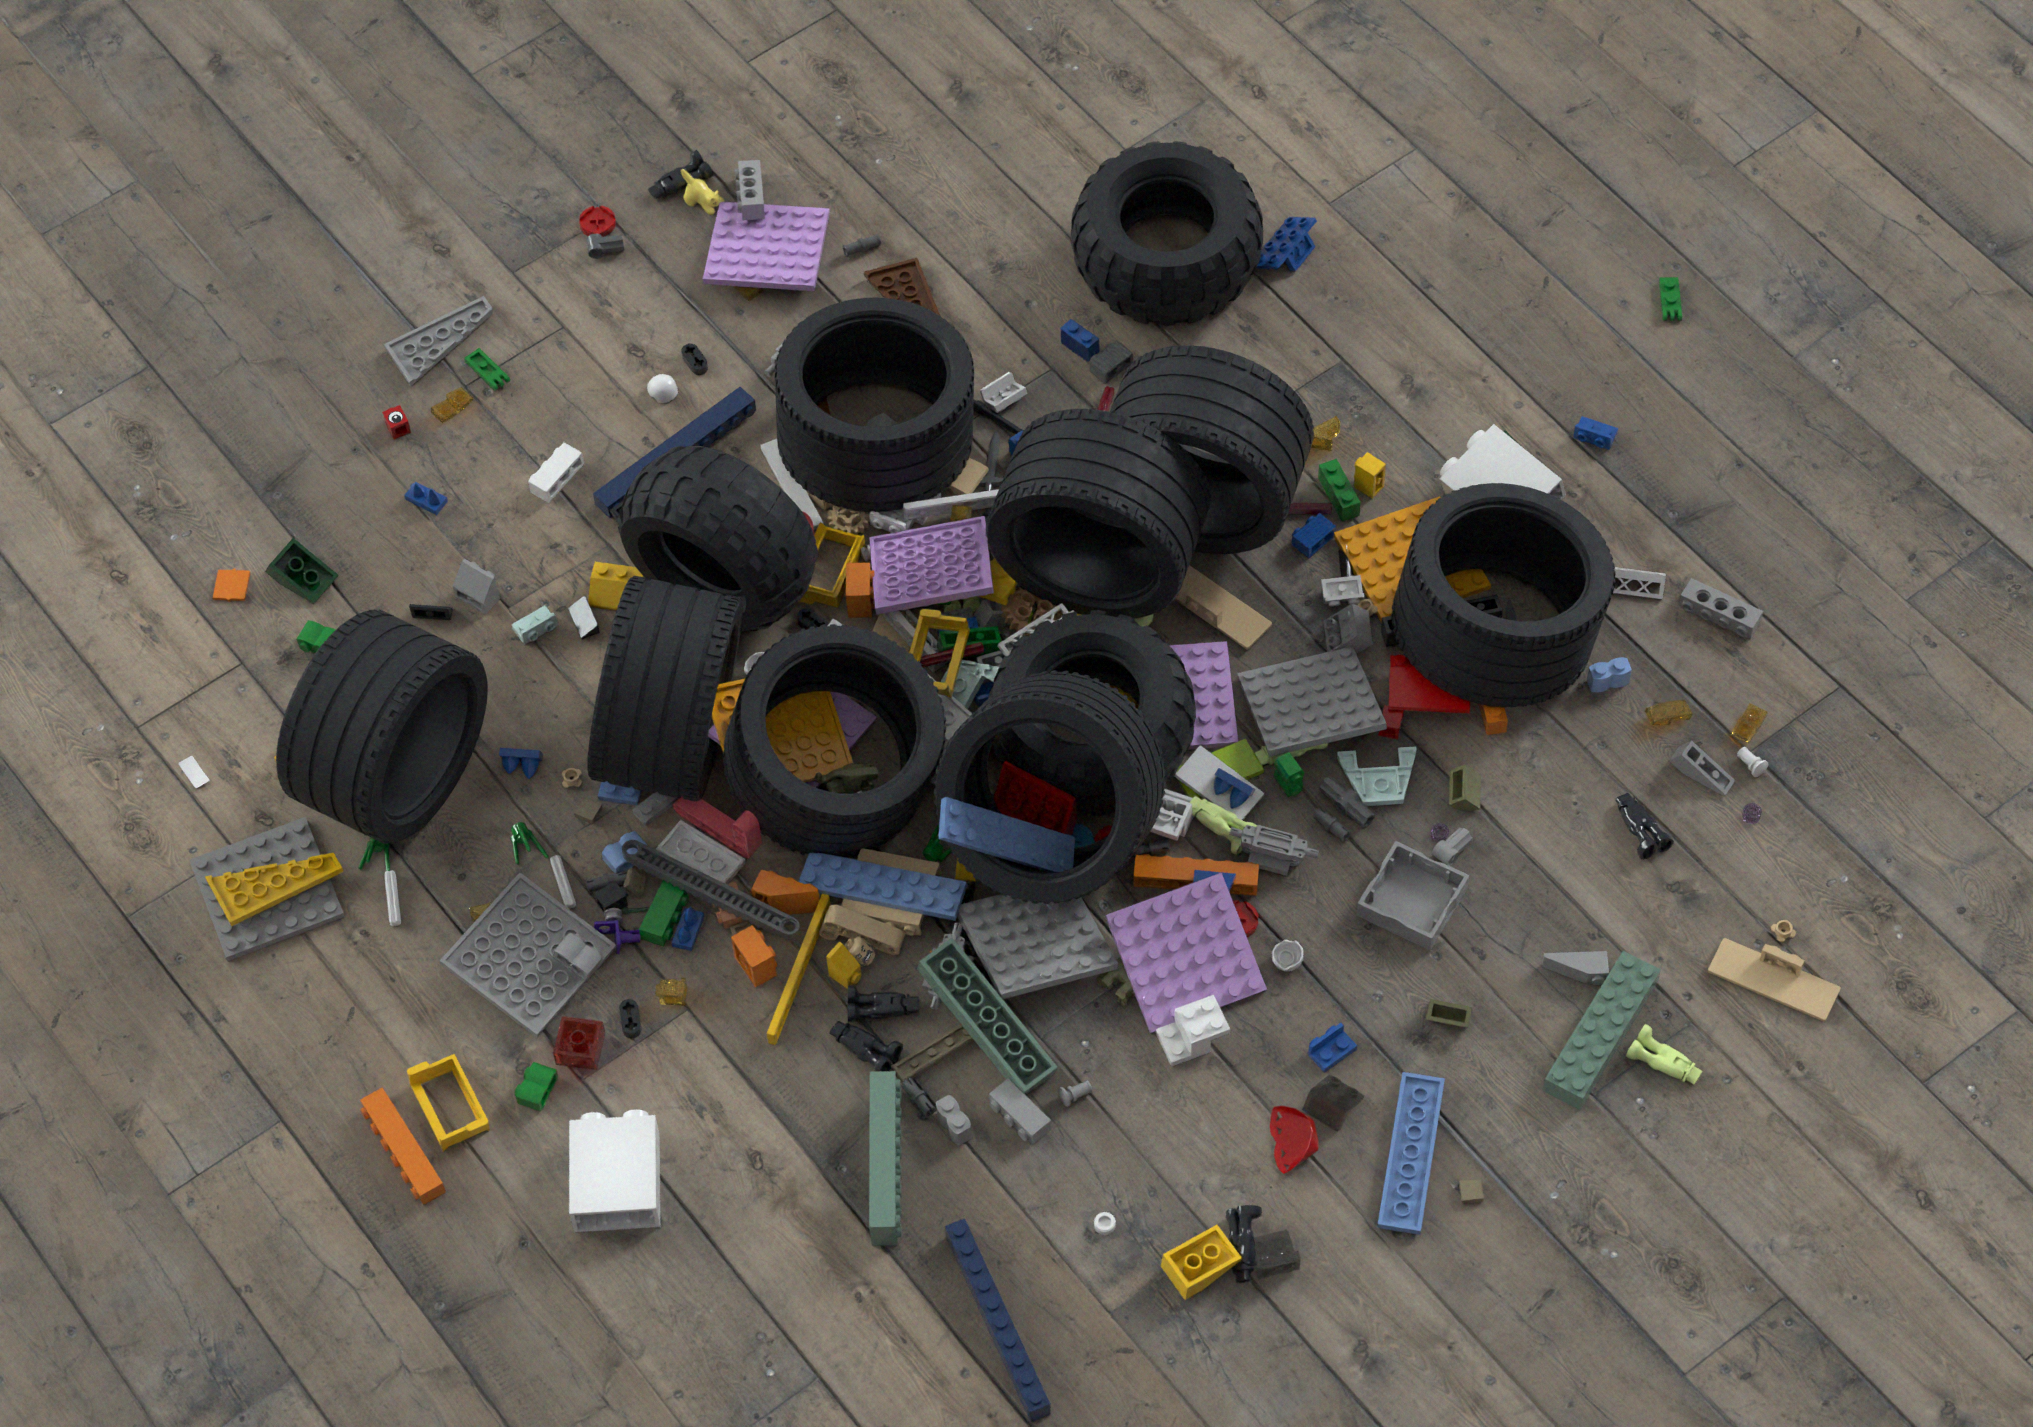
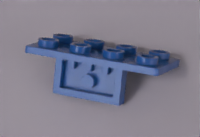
(1288, 244)

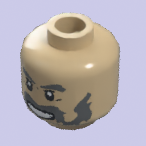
(861, 950)

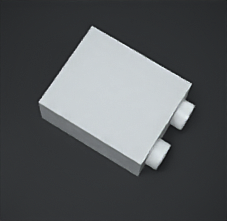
(1498, 459)
(614, 1172)

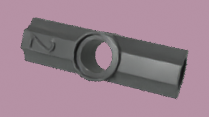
(1347, 802)

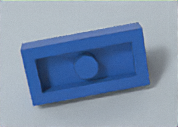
(425, 498)
(529, 760)
(1240, 791)
(688, 929)

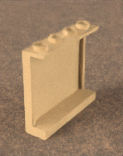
(904, 920)

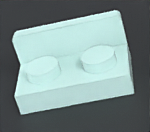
(535, 625)

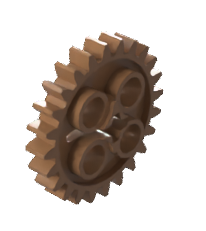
(1020, 607)

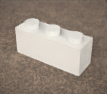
(555, 472)

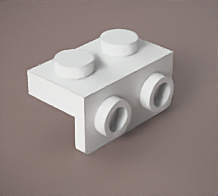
(1002, 392)
(890, 521)
(1342, 590)

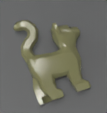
(854, 778)
(1107, 979)

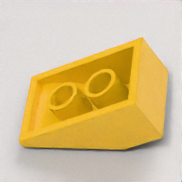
(1199, 1261)

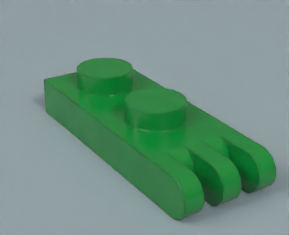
(1670, 298)
(486, 369)

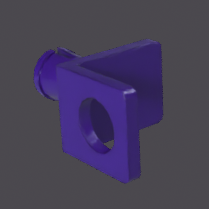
(620, 936)

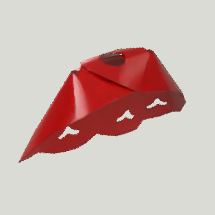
(1296, 1139)

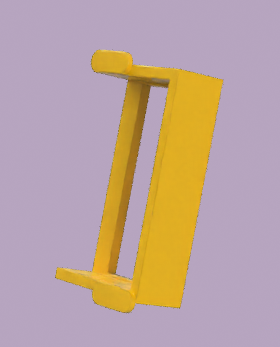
(834, 597)
(934, 619)
(425, 1072)

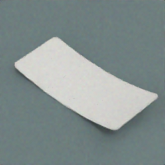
(193, 772)

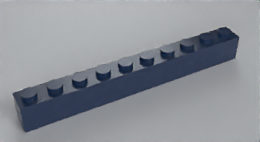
(700, 432)
(997, 1320)

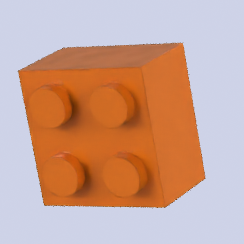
(859, 590)
(754, 955)

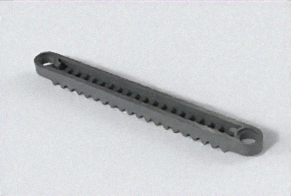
(711, 890)

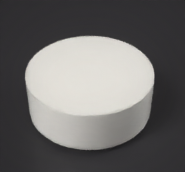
(1104, 1223)

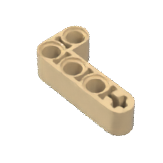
(851, 924)

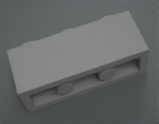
(1019, 1112)

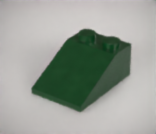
(301, 571)

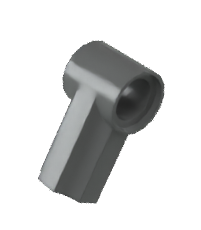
(599, 245)

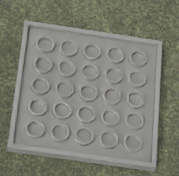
(1311, 701)
(287, 919)
(1035, 944)
(512, 958)

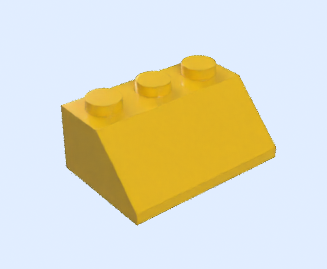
(608, 583)

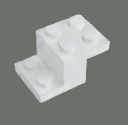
(1174, 815)
(1192, 1030)

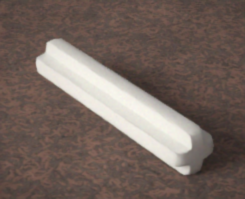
(563, 882)
(392, 898)

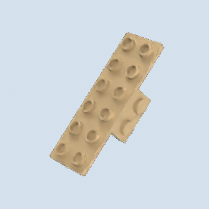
(1221, 609)
(1775, 977)

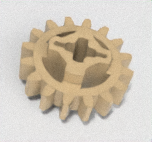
(848, 520)

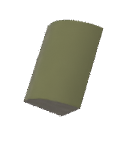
(1465, 788)
(1449, 1013)

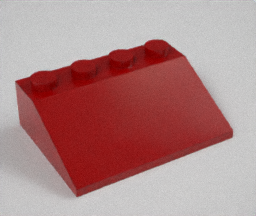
(1413, 692)
(1034, 800)

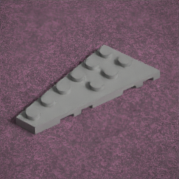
(426, 345)

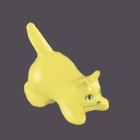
(698, 192)

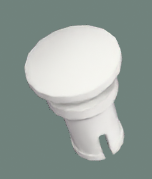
(1754, 763)

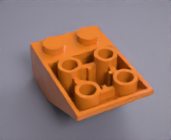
(785, 893)

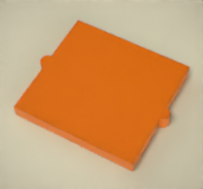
(231, 585)

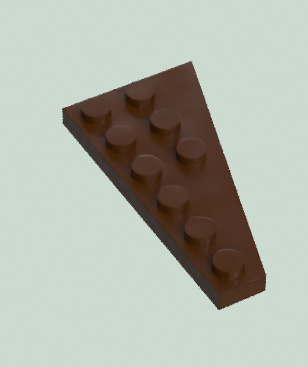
(903, 282)

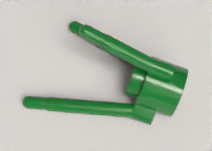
(521, 835)
(375, 846)
(933, 850)

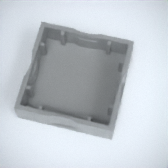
(1413, 895)

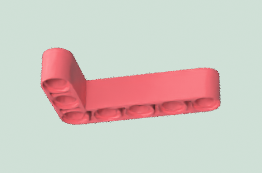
(739, 835)

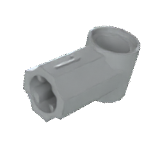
(1449, 850)

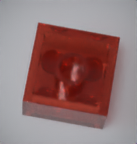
(579, 1043)

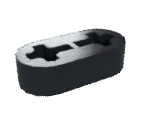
(691, 361)
(815, 619)
(625, 1019)

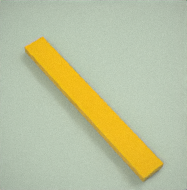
(798, 970)

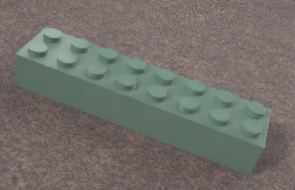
(986, 1017)
(1601, 1030)
(885, 1158)

